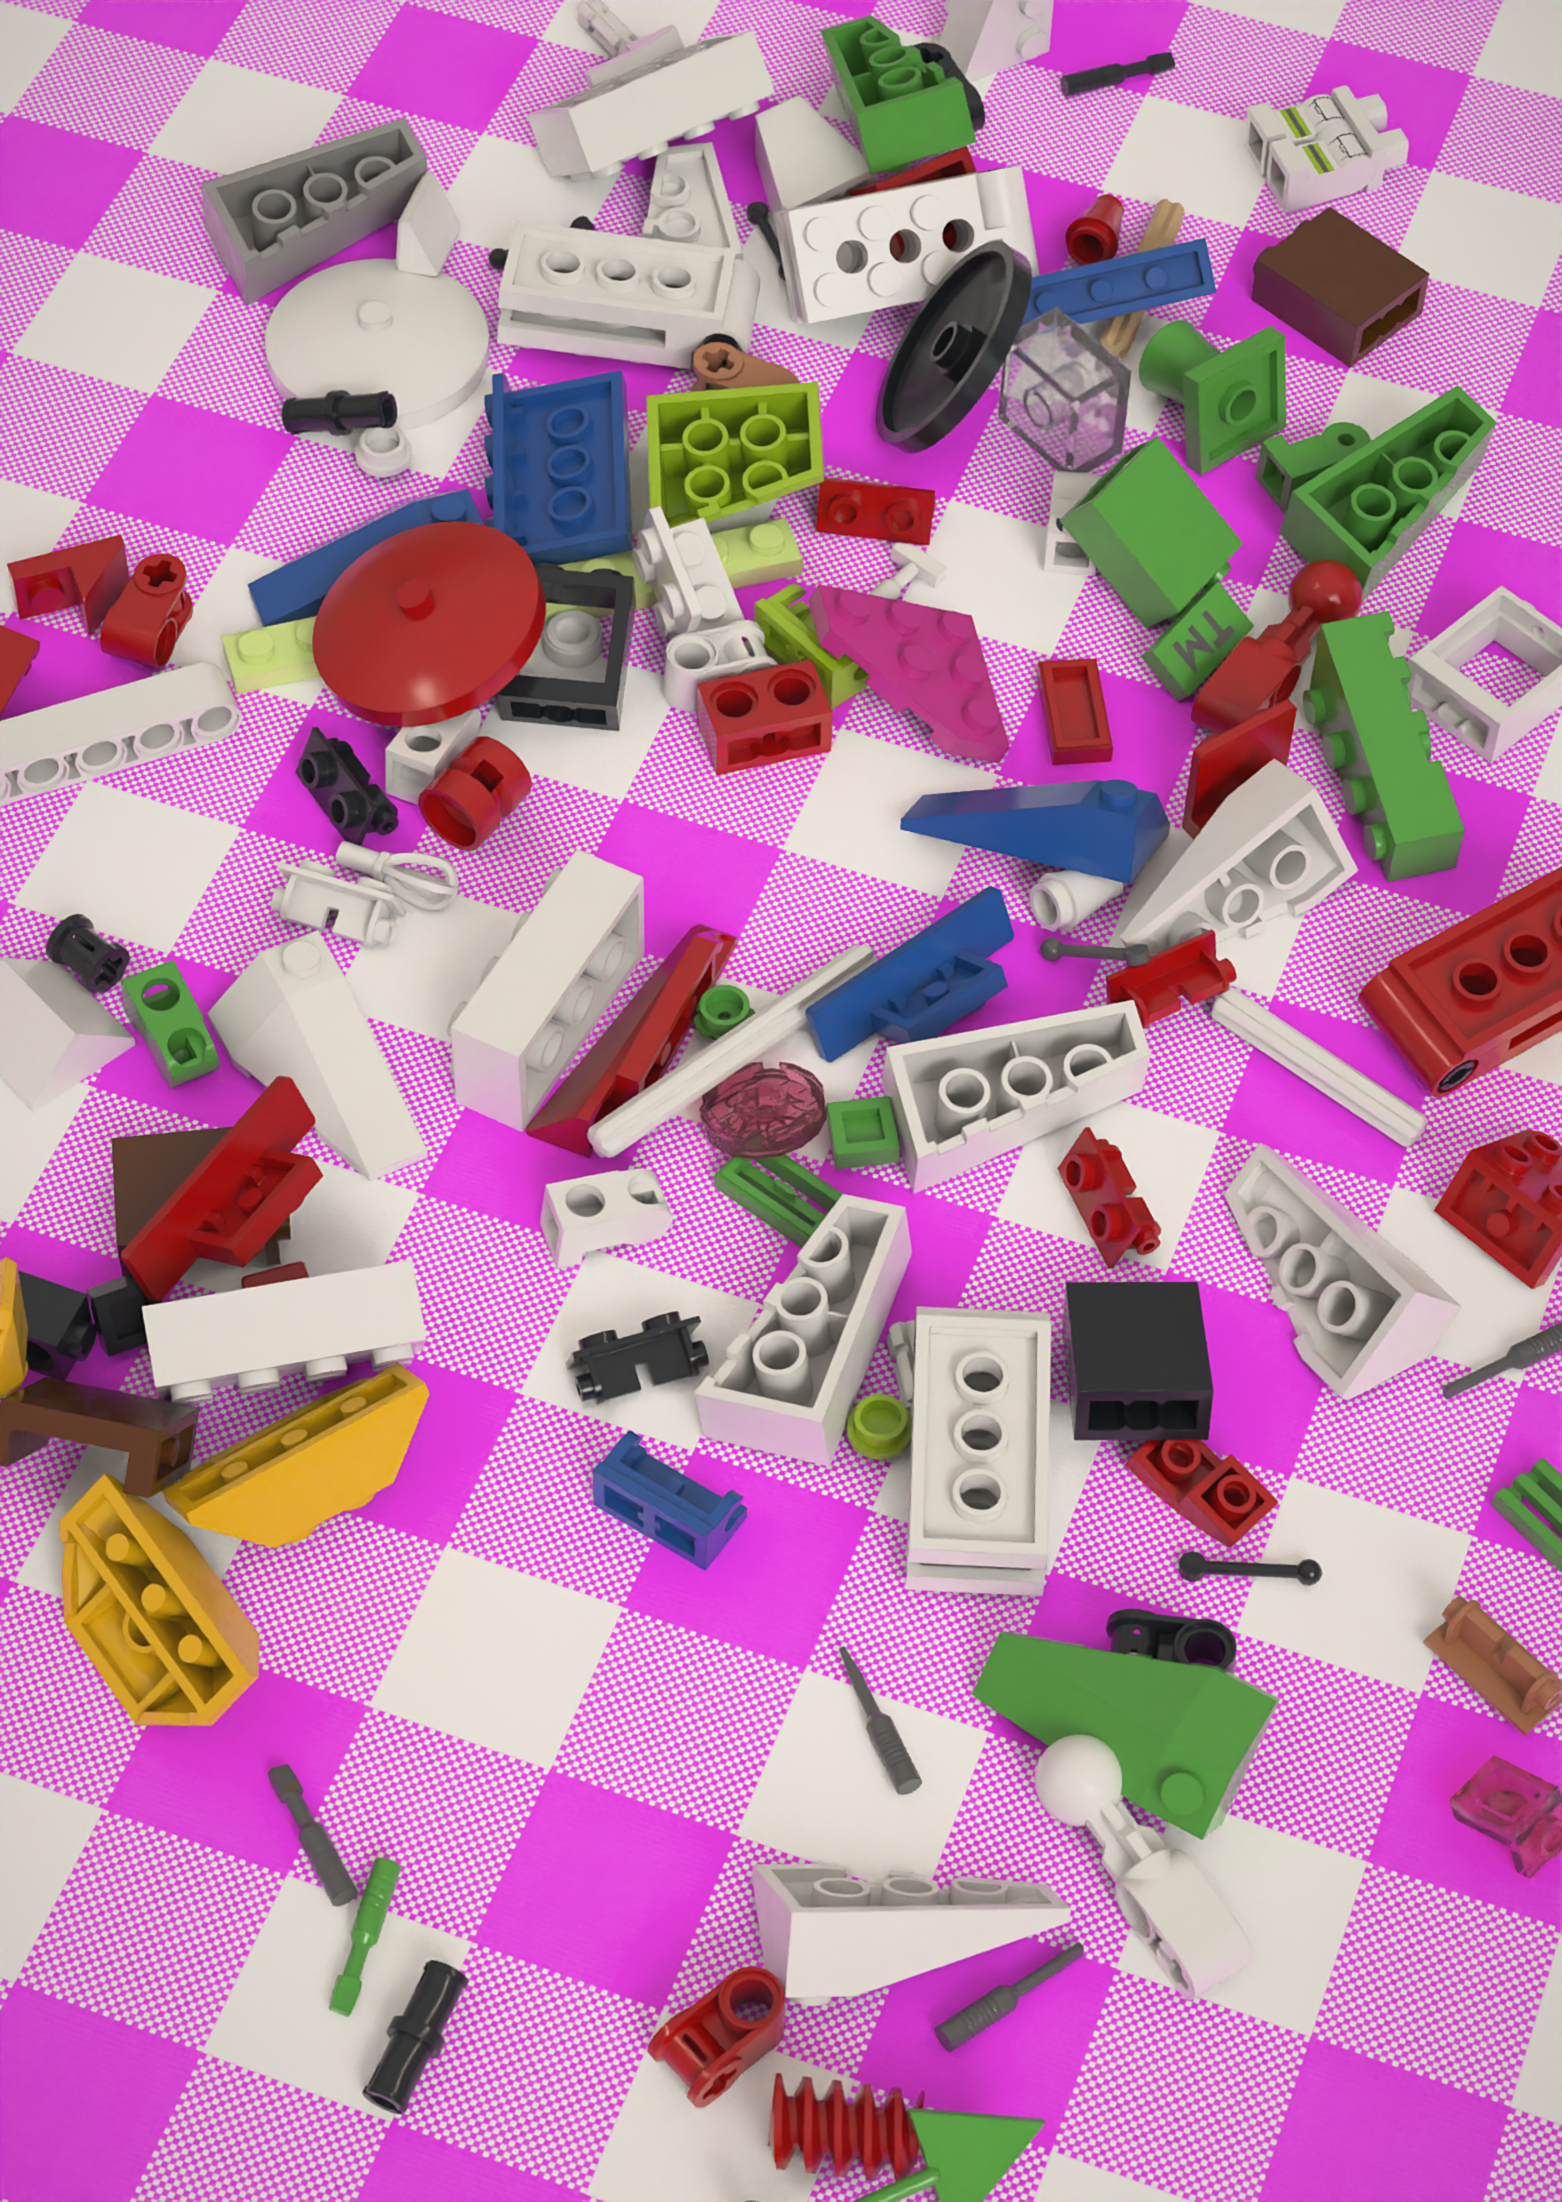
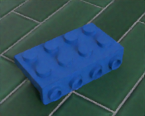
(560, 467)

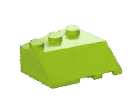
(732, 448)

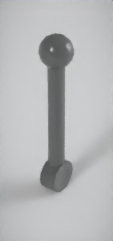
(1135, 955)

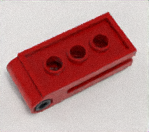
(1475, 989)

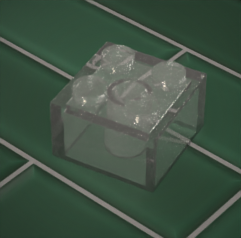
(1064, 394)

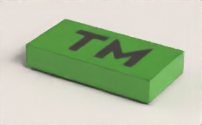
(1197, 641)

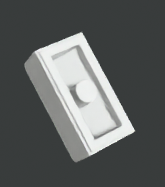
(426, 229)

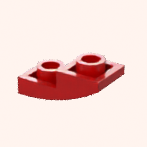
(1200, 1487)

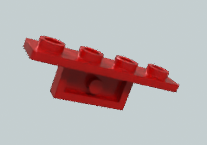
(232, 1196)

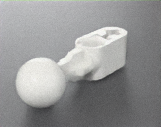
(1156, 1888)

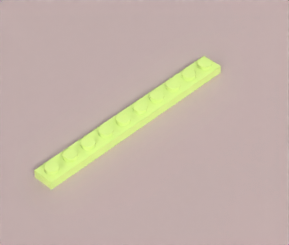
(285, 654)

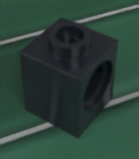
(57, 1326)

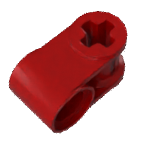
(149, 612)
(712, 2044)

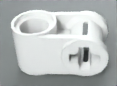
(711, 655)

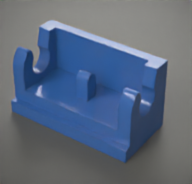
(665, 1503)

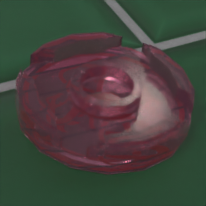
(763, 1111)

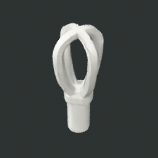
(385, 869)

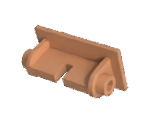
(1495, 1665)

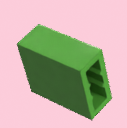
(1152, 533)

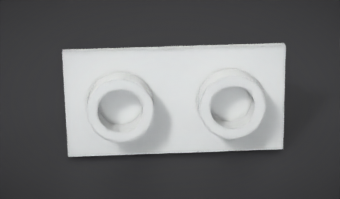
(360, 906)

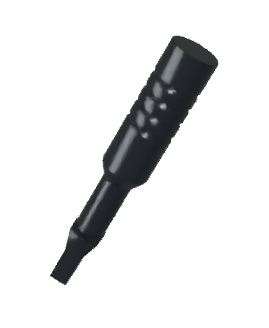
(1114, 74)

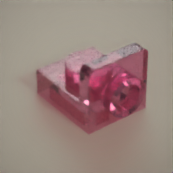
(1514, 1811)

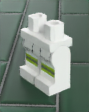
(1323, 147)

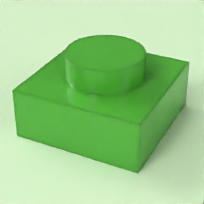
(862, 1132)

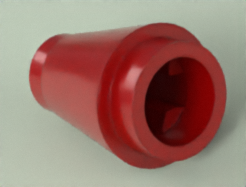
(1096, 231)

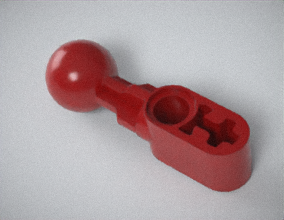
(1268, 668)

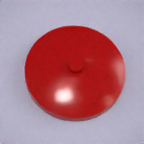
(429, 624)

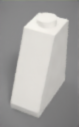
(805, 157)

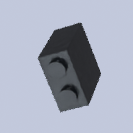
(1137, 1361)

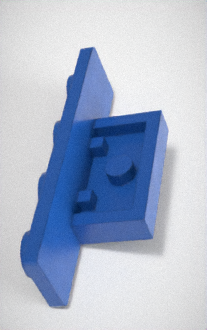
(920, 983)

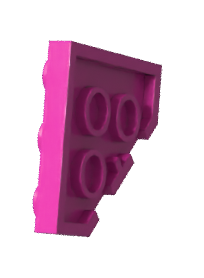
(917, 662)

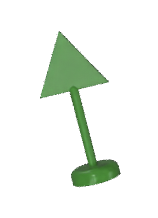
(961, 2154)

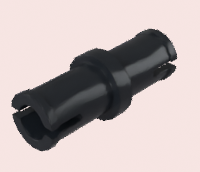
(339, 413)
(415, 2037)

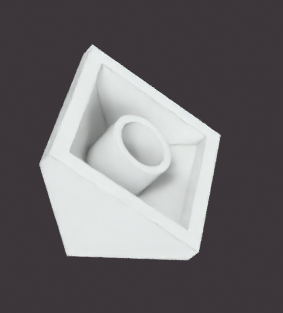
(51, 1031)

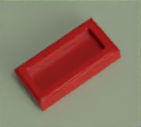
(1074, 711)

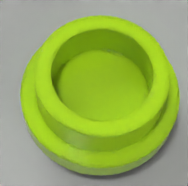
(879, 1427)

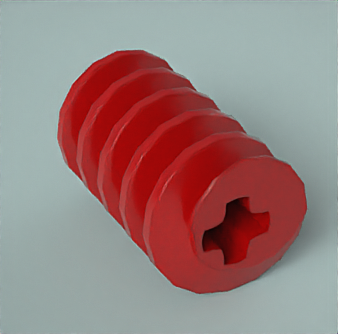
(842, 2129)

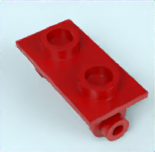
(875, 511)
(1181, 970)
(1098, 1186)

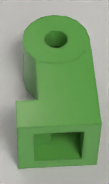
(1288, 466)
(170, 1024)

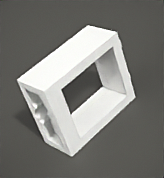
(1466, 707)

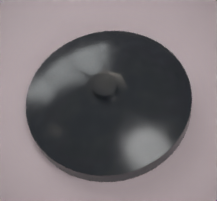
(953, 347)

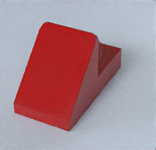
(79, 575)

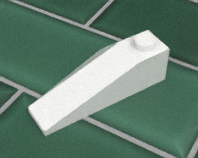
(1254, 859)
(301, 1022)
(1346, 1289)
(855, 1936)

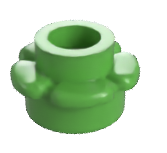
(718, 1003)

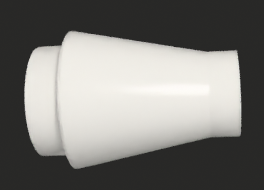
(1069, 897)

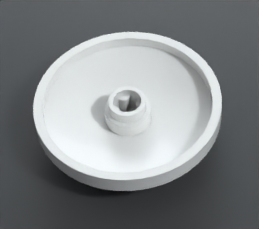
(376, 332)

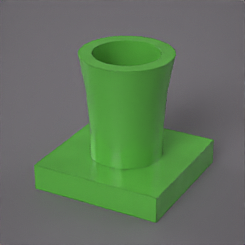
(1227, 395)

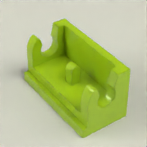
(793, 639)

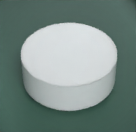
(572, 639)

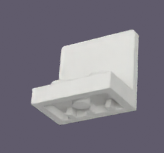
(684, 576)

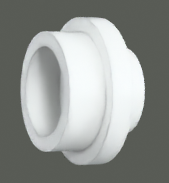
(383, 451)

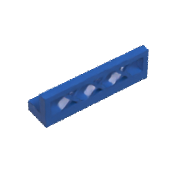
(1125, 284)

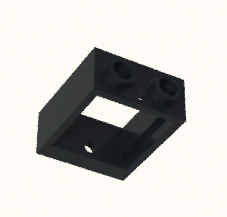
(575, 701)

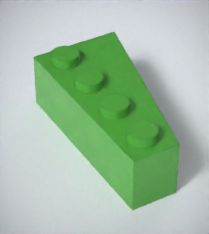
(893, 97)
(1389, 489)
(1382, 749)

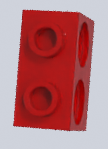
(764, 717)

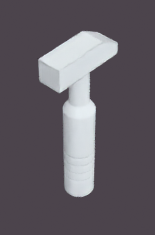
(914, 563)

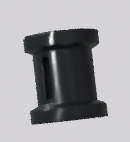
(87, 953)

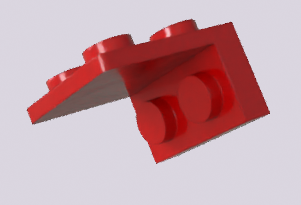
(1230, 759)
(1511, 1203)

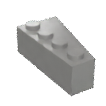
(310, 204)

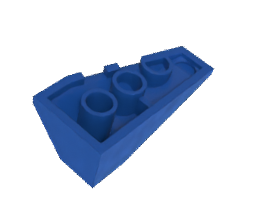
(302, 584)
(1075, 826)

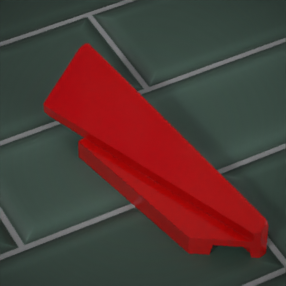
(638, 1042)

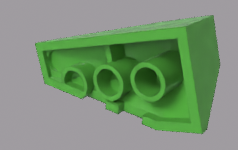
(1173, 1725)

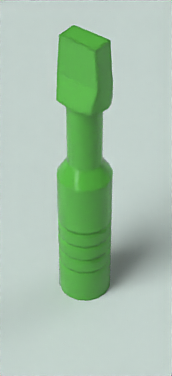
(365, 1933)

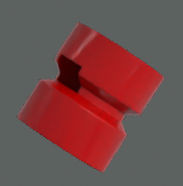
(475, 793)

